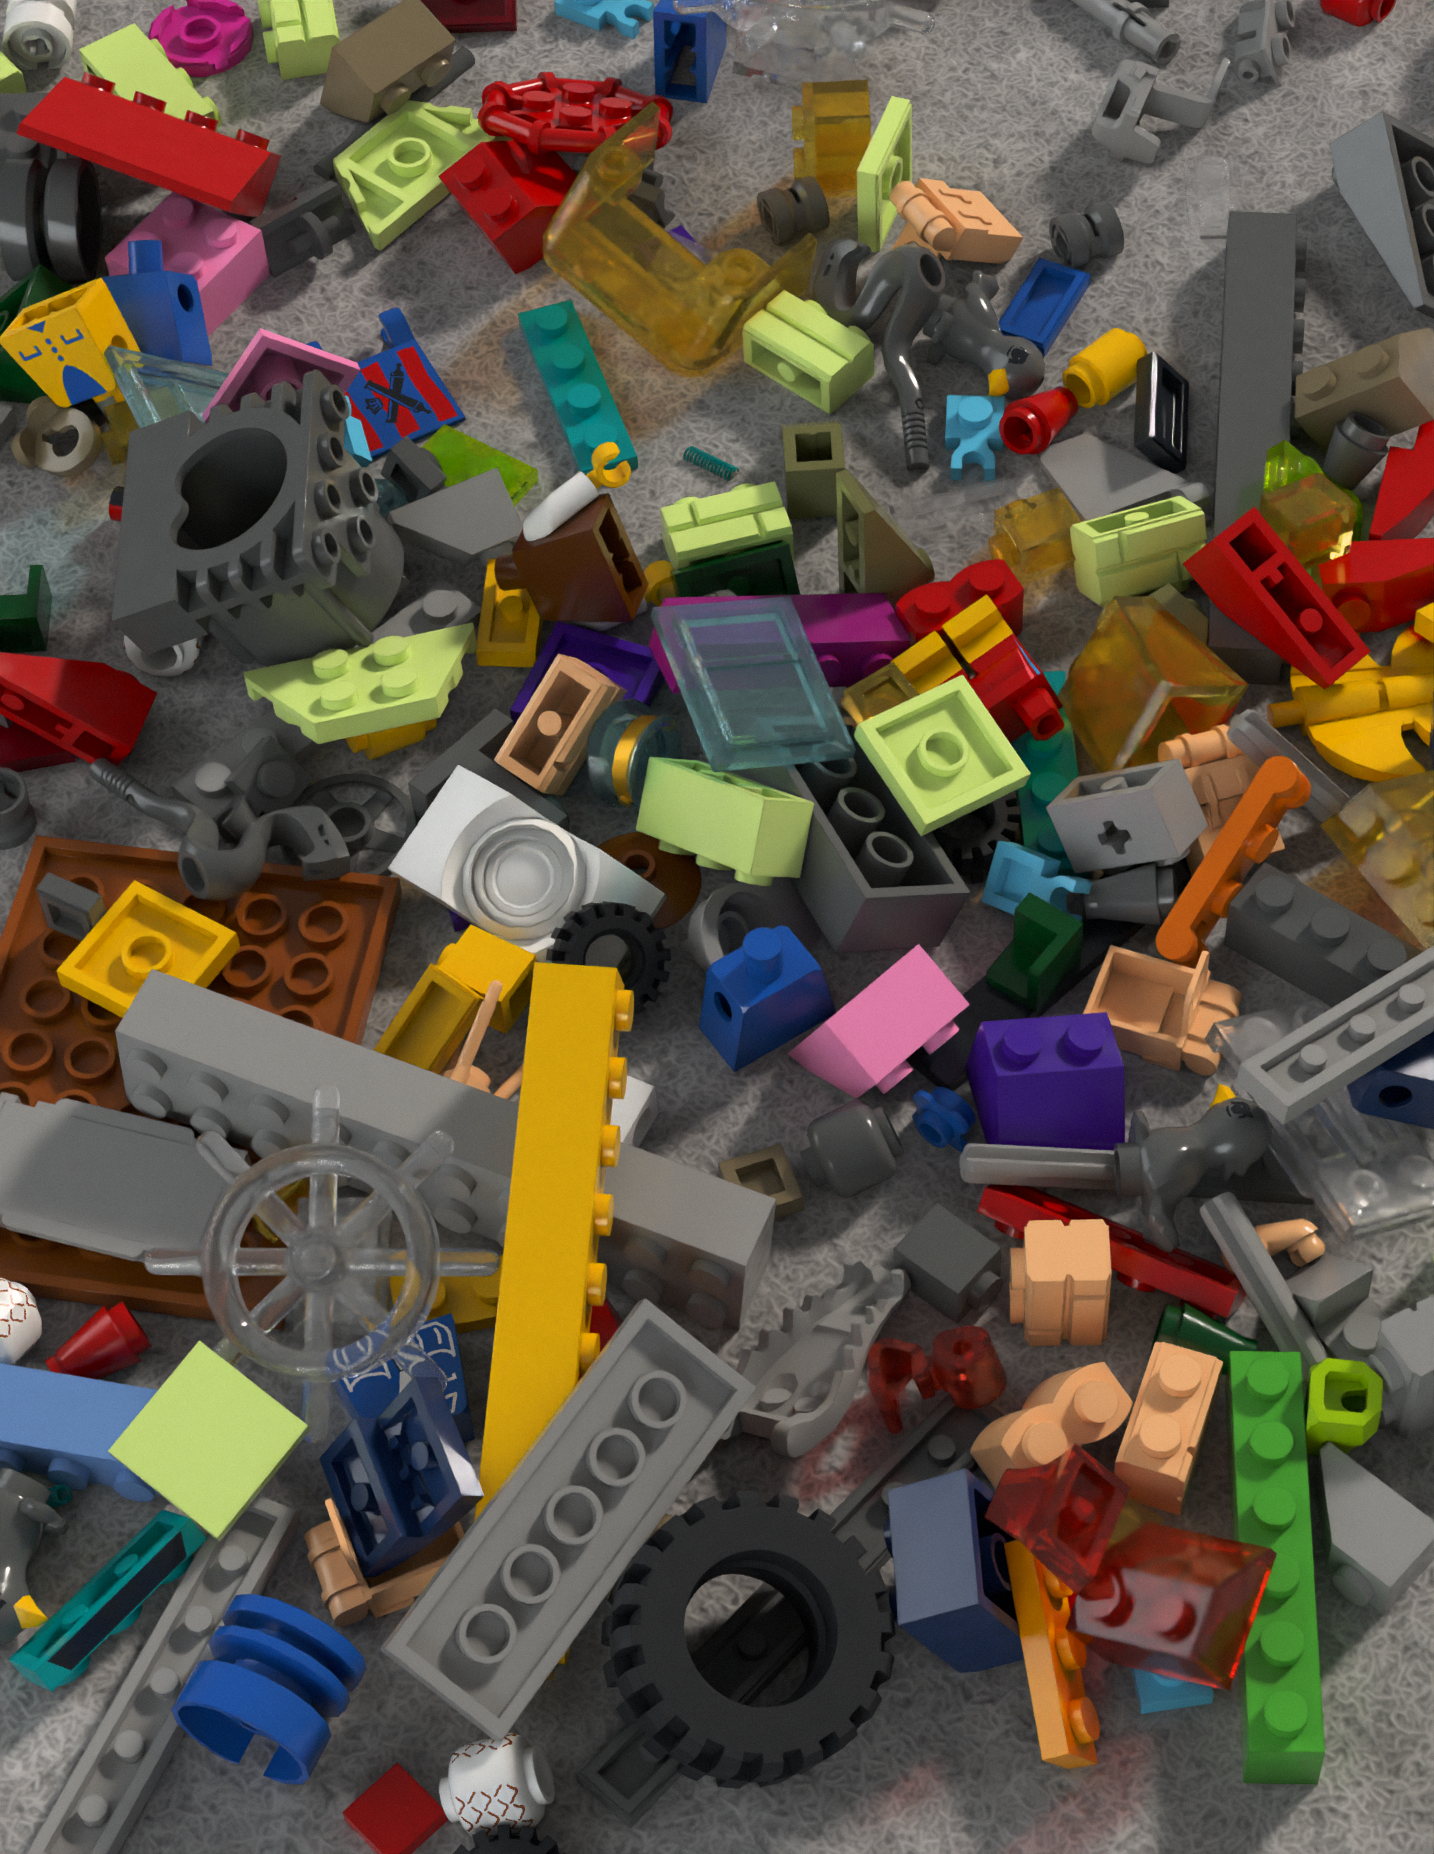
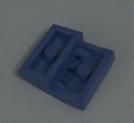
(401, 1477)

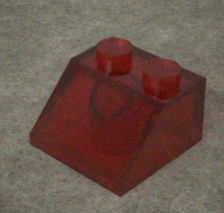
(1173, 1603)

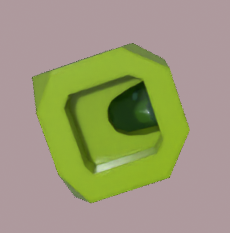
(1341, 1404)

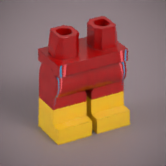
(1003, 670)

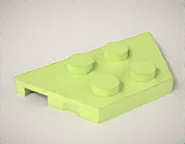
(397, 164)
(366, 687)

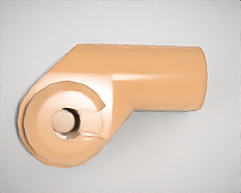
(1295, 1236)

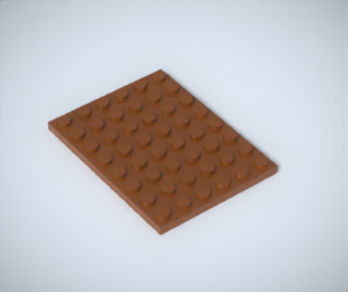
(302, 955)

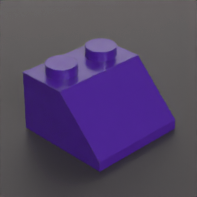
(1049, 1082)

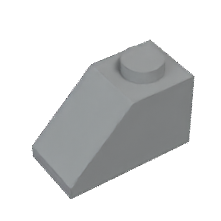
(462, 521)
(1368, 1532)

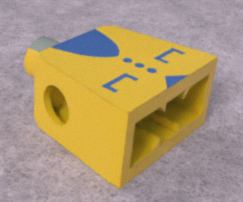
(65, 344)

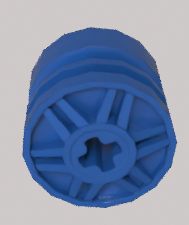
(271, 1678)

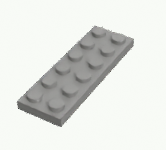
(568, 1520)

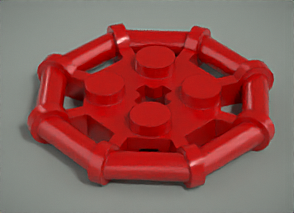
(565, 112)

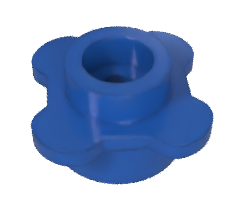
(943, 1117)

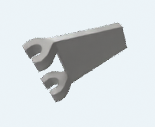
(1109, 480)

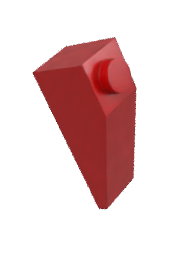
(1379, 582)
(1275, 599)
(75, 704)

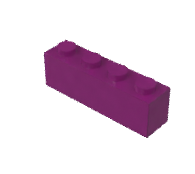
(847, 633)

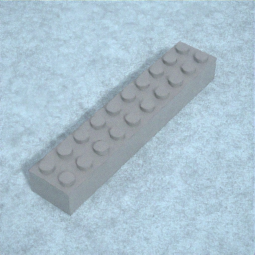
(253, 1081)

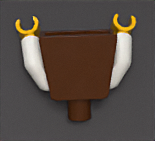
(580, 557)

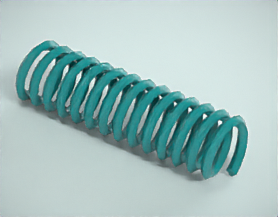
(722, 463)

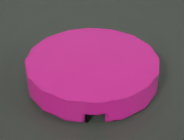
(204, 49)

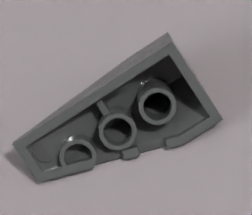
(1389, 185)

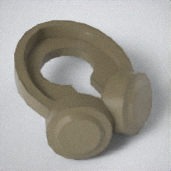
(45, 419)

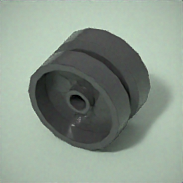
(50, 218)

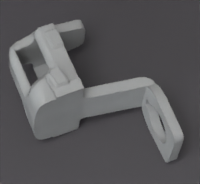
(1136, 93)

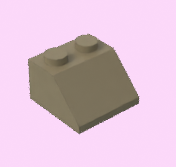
(387, 62)
(1382, 380)

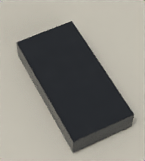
(1161, 413)

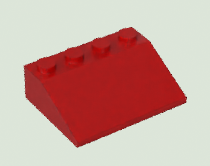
(154, 145)

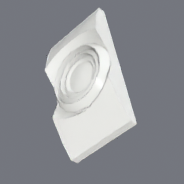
(515, 869)

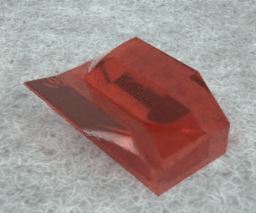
(1061, 1513)

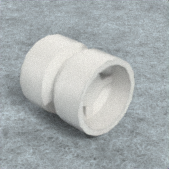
(39, 32)

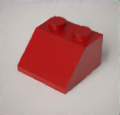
(510, 196)

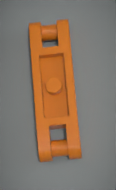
(1242, 842)

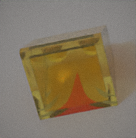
(1144, 685)

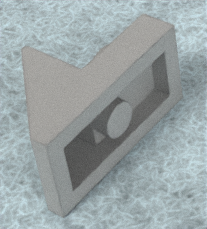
(1338, 1305)

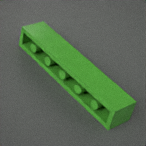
(1272, 1509)

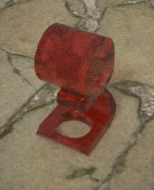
(960, 1364)

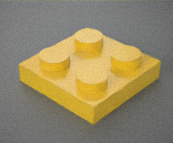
(141, 935)

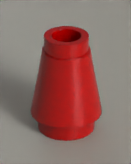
(1036, 420)
(102, 1345)

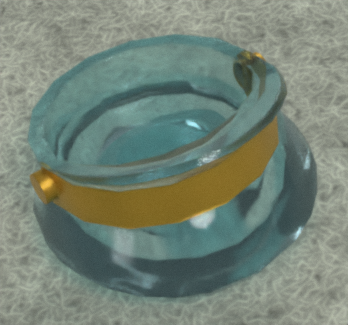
(621, 748)

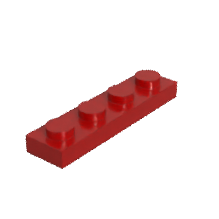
(1139, 1265)

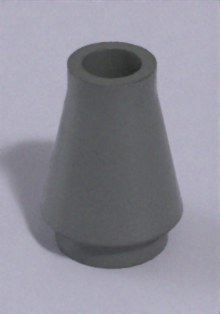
(1355, 449)
(1133, 896)

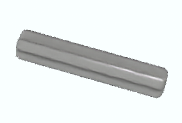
(1261, 741)
(1037, 1166)
(1262, 1280)

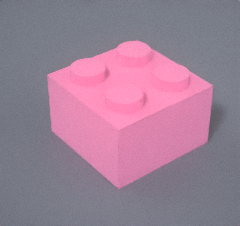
(203, 242)

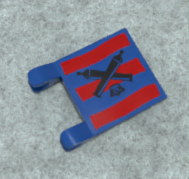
(399, 390)

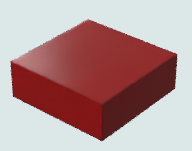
(395, 1813)

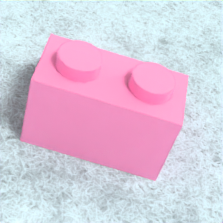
(883, 1026)

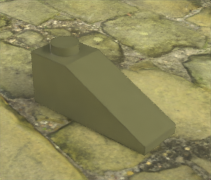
(873, 547)

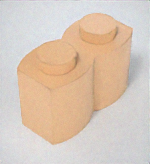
(1059, 1412)

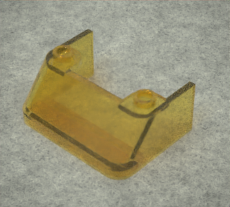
(648, 280)

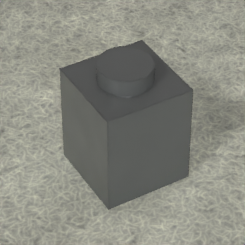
(950, 1264)

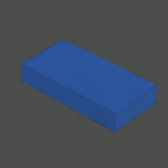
(1044, 303)

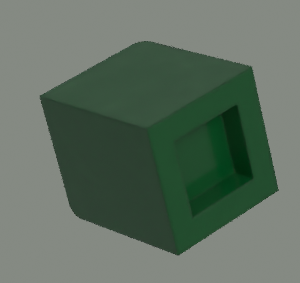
(26, 616)
(1040, 955)

